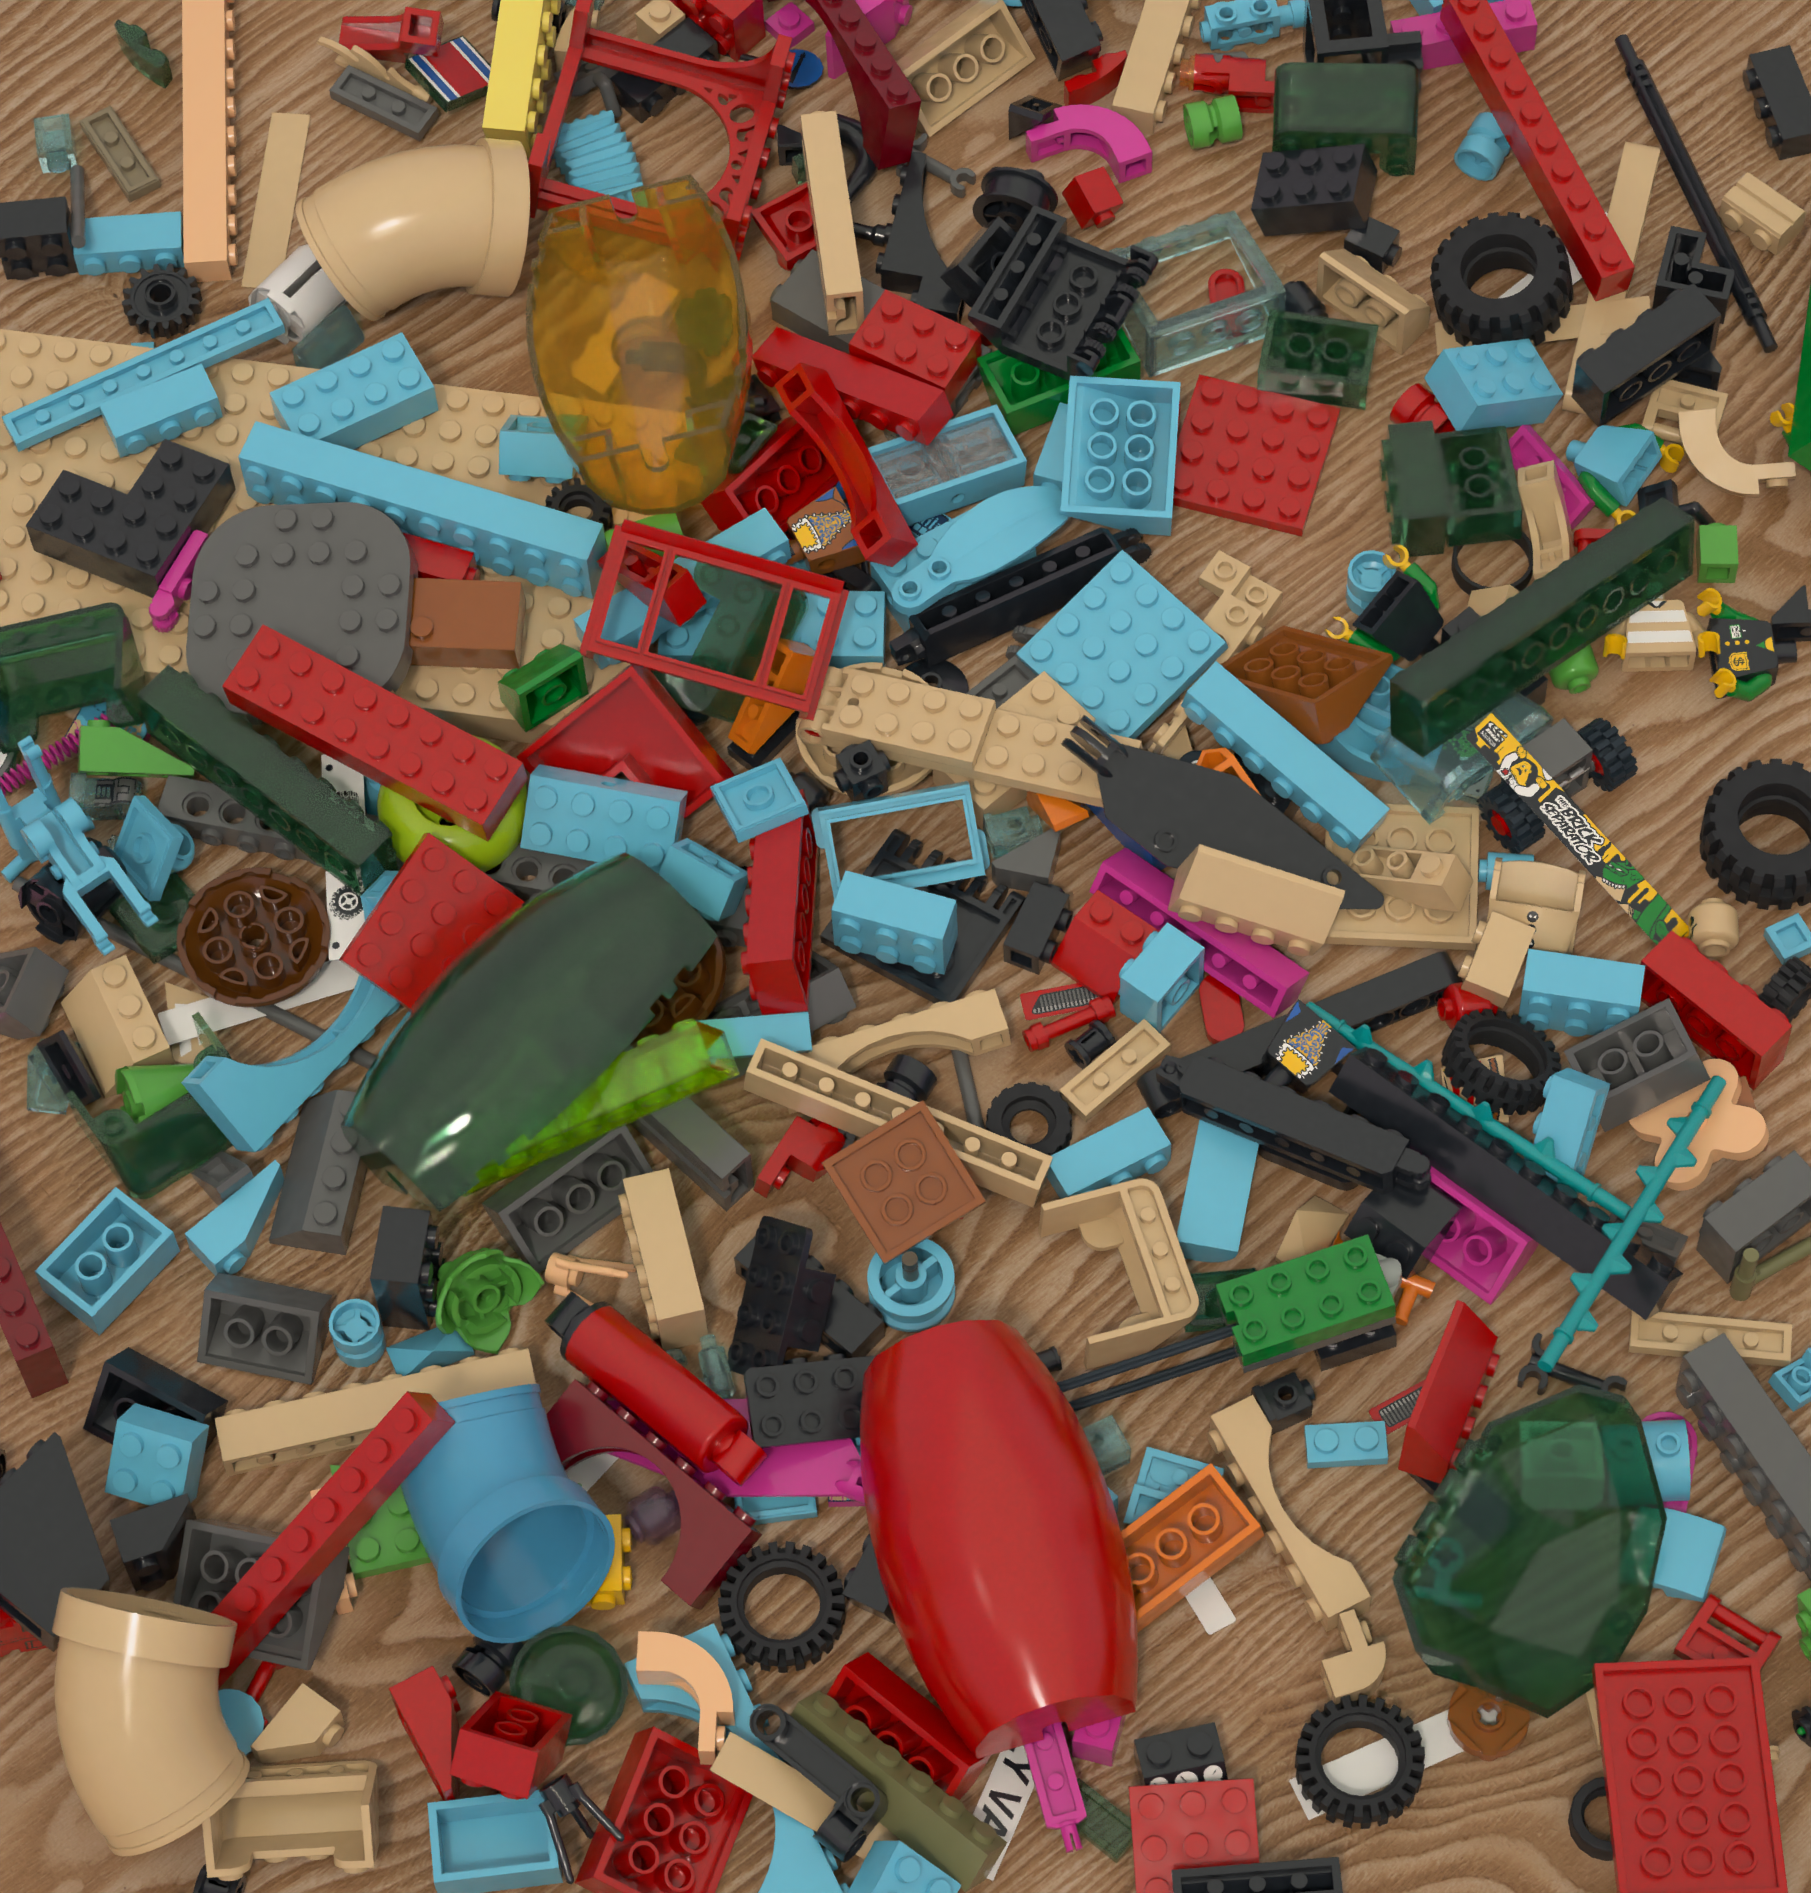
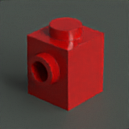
(1093, 198)

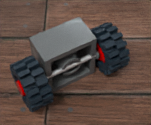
(1570, 760)

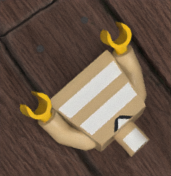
(1660, 638)

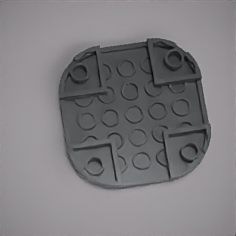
(314, 572)

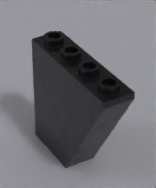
(44, 1539)

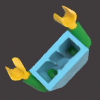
(1618, 463)

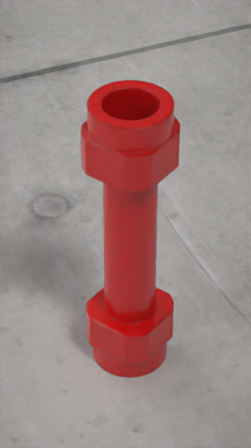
(1038, 1036)

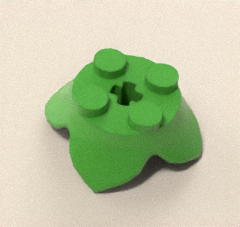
(478, 1296)

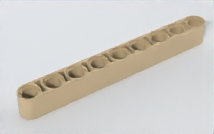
(1627, 217)

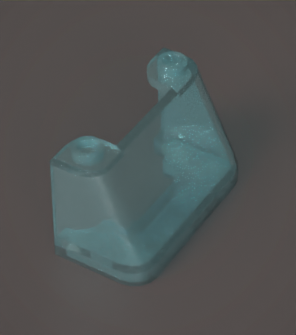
(1455, 764)

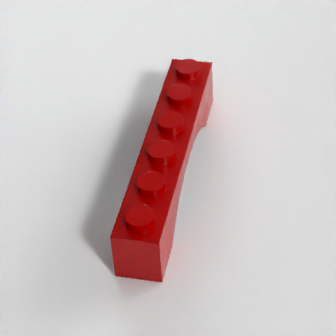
(874, 514)

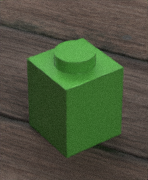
(1717, 553)

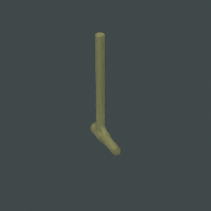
(1748, 1274)

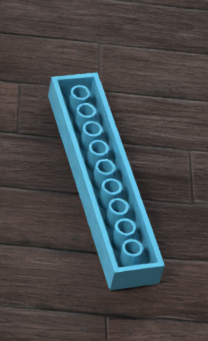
(499, 529)

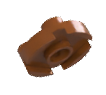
(1483, 1740)

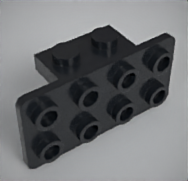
(781, 1298)
(806, 1400)

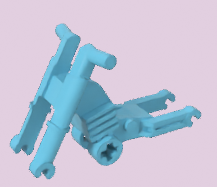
(55, 831)

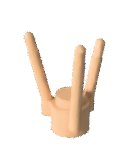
(569, 1270)

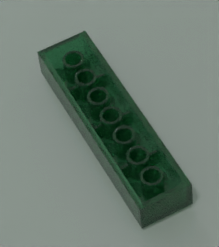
(266, 780)

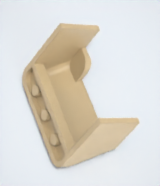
(1139, 1225)

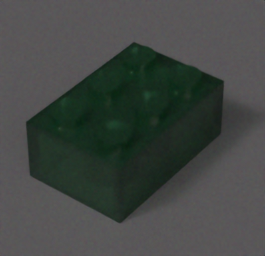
(1318, 358)
(1479, 486)
(1413, 488)

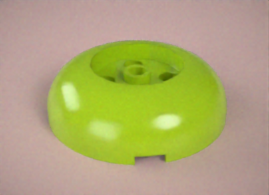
(410, 822)

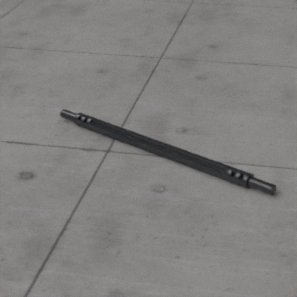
(1695, 191)

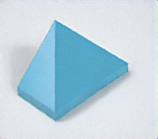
(428, 1350)

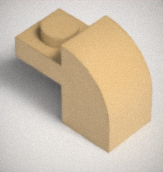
(1359, 1668)

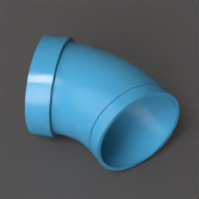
(504, 1521)

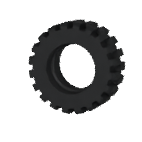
(1495, 245)
(1737, 863)

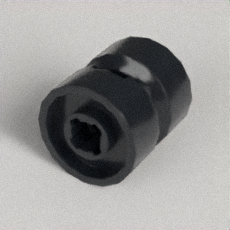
(909, 1078)
(486, 1664)

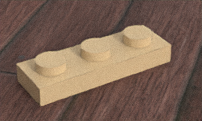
(1115, 1070)

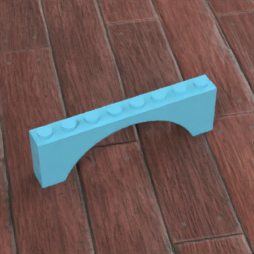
(258, 1098)
(797, 1857)

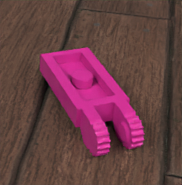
(176, 585)

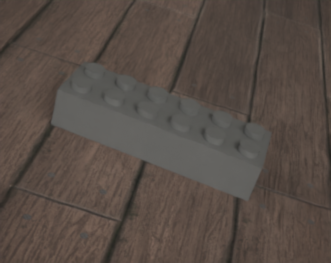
(1752, 1441)

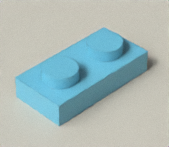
(1346, 1444)

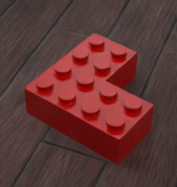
(634, 730)

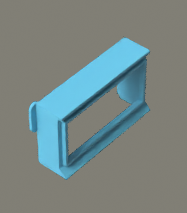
(884, 804)

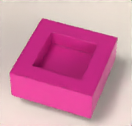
(791, 23)

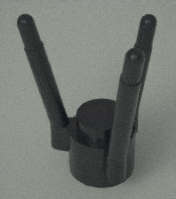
(564, 1798)

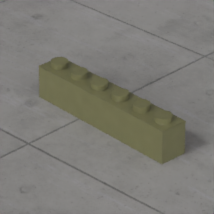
(917, 1808)

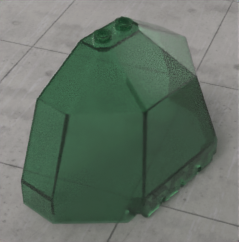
(1536, 1552)

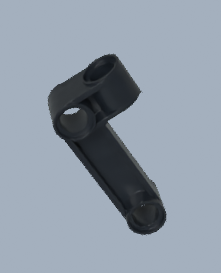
(845, 1826)

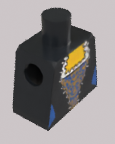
(1304, 1050)

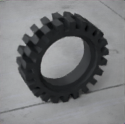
(776, 1562)
(1364, 1715)

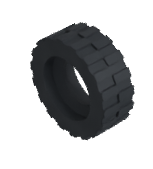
(1033, 1098)

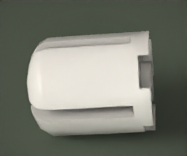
(299, 294)

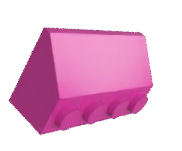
(1481, 1245)

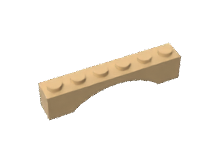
(965, 1025)
(1325, 1579)

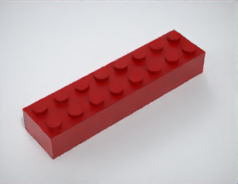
(375, 732)

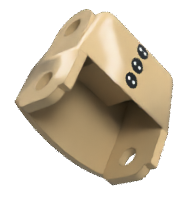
(1539, 897)

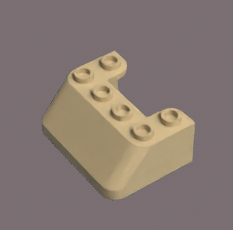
(297, 1813)

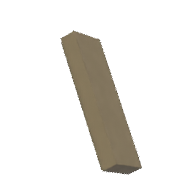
(120, 153)

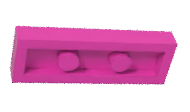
(1529, 449)

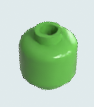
(1576, 672)

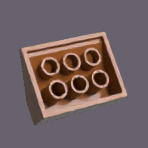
(1310, 679)

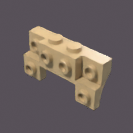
(1242, 608)

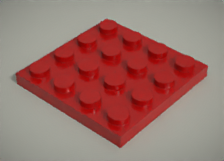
(1252, 454)
(426, 920)

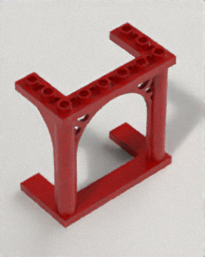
(751, 84)

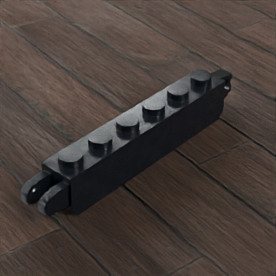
(1012, 597)
(1294, 1124)

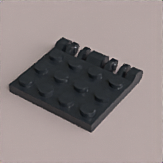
(979, 923)

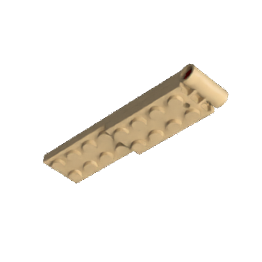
(951, 734)

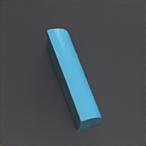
(1216, 1194)

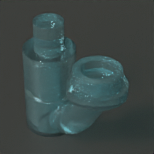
(713, 1366)

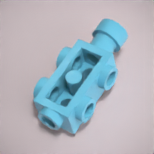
(1243, 17)

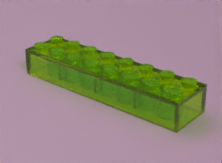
(630, 1088)

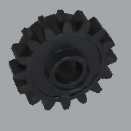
(162, 301)

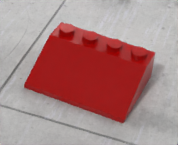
(673, 1819)

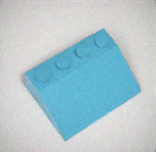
(1121, 453)

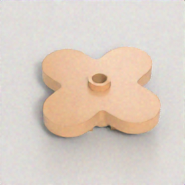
(1728, 1133)

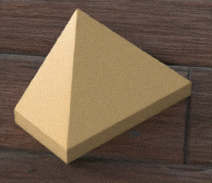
(1311, 1229)

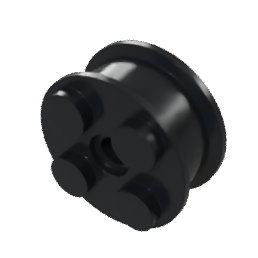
(1011, 196)

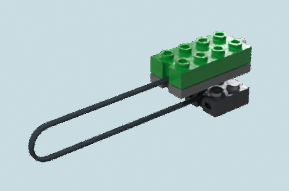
(1318, 1302)

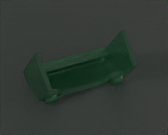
(163, 1145)

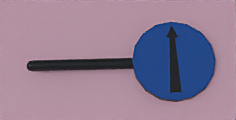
(805, 71)

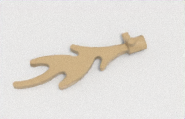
(367, 63)

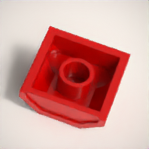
(787, 226)

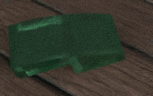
(137, 49)

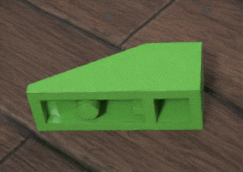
(119, 753)

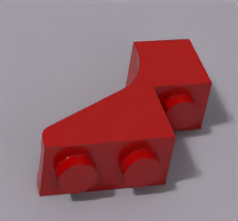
(395, 36)

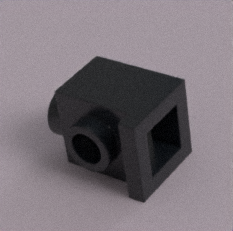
(1284, 1413)

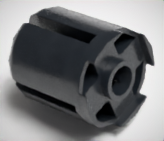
(47, 905)

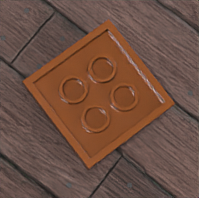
(903, 1182)

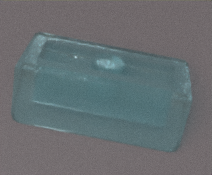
(329, 341)

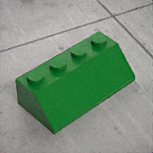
(1033, 395)

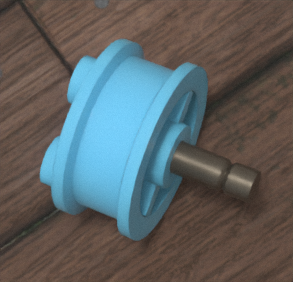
(913, 1288)

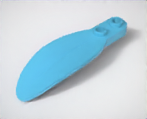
(981, 544)

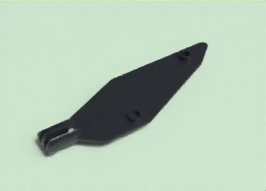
(1178, 805)

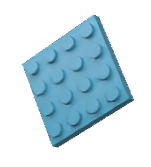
(1123, 648)

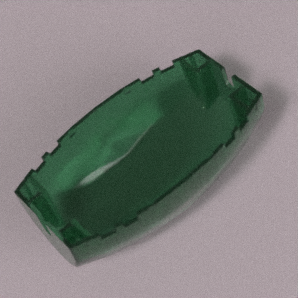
(521, 1026)

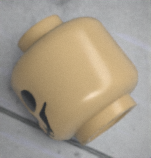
(1714, 927)

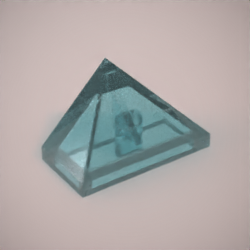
(42, 1087)

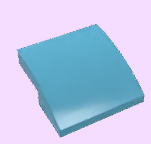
(1159, 1477)
(1688, 1555)

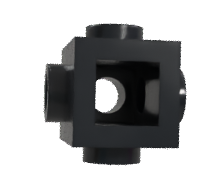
(862, 771)

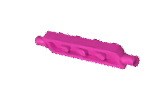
(1056, 1784)

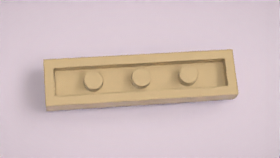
(1681, 1333)

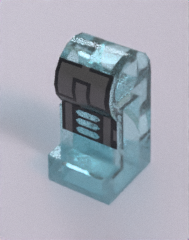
(104, 796)

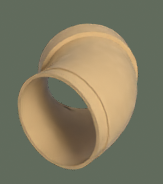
(422, 224)
(144, 1715)

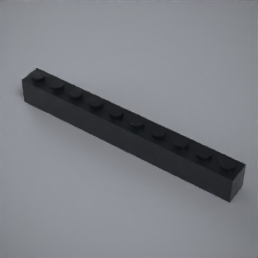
(1501, 1178)

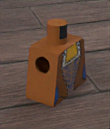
(823, 535)

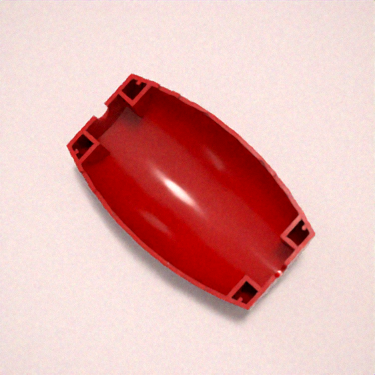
(996, 1537)

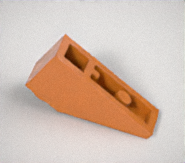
(760, 719)

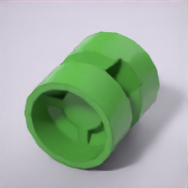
(1212, 121)

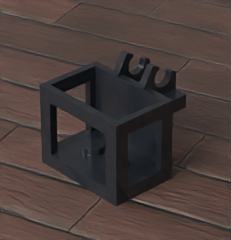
(1357, 28)

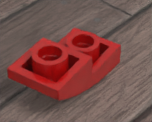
(1095, 85)

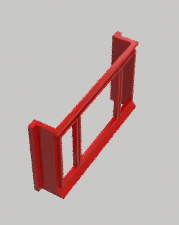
(734, 561)

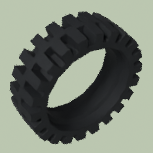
(1511, 1037)

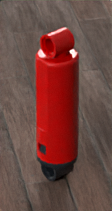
(655, 1388)

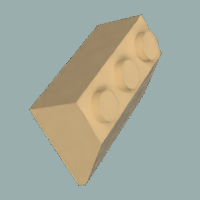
(1372, 298)
(115, 1023)

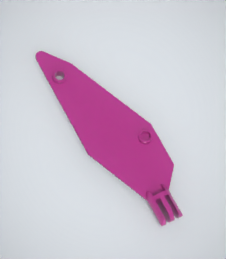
(788, 1471)

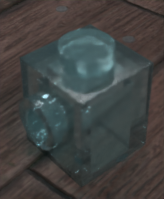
(1108, 1444)

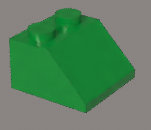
(544, 686)

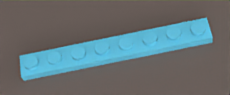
(203, 346)

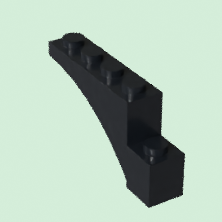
(910, 256)

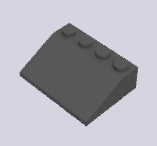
(222, 1552)

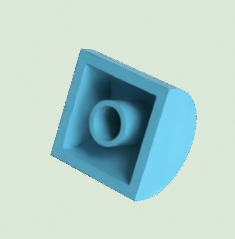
(1670, 1457)

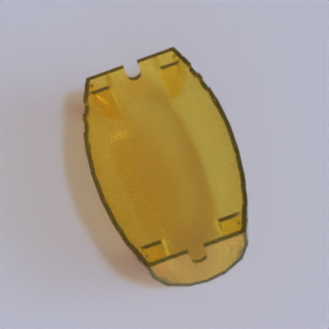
(642, 344)

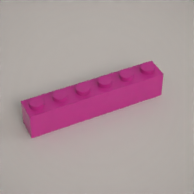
(1234, 959)

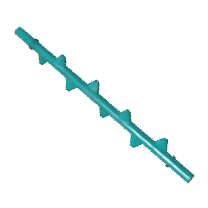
(1541, 1153)
(1621, 1234)

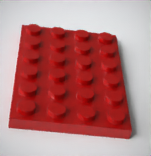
(1689, 1777)

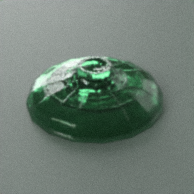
(573, 1674)

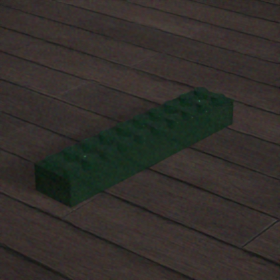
(1541, 627)

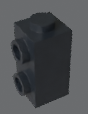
(1037, 927)

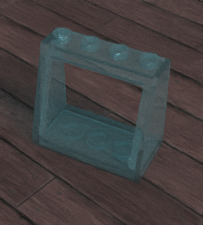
(1213, 327)

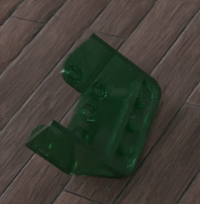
(1348, 106)
(733, 637)
(65, 666)

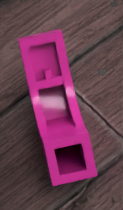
(1096, 131)

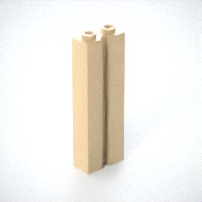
(832, 222)

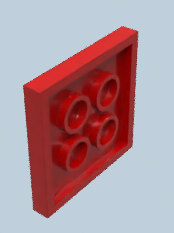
(1190, 1828)

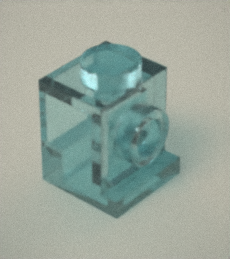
(1010, 830)

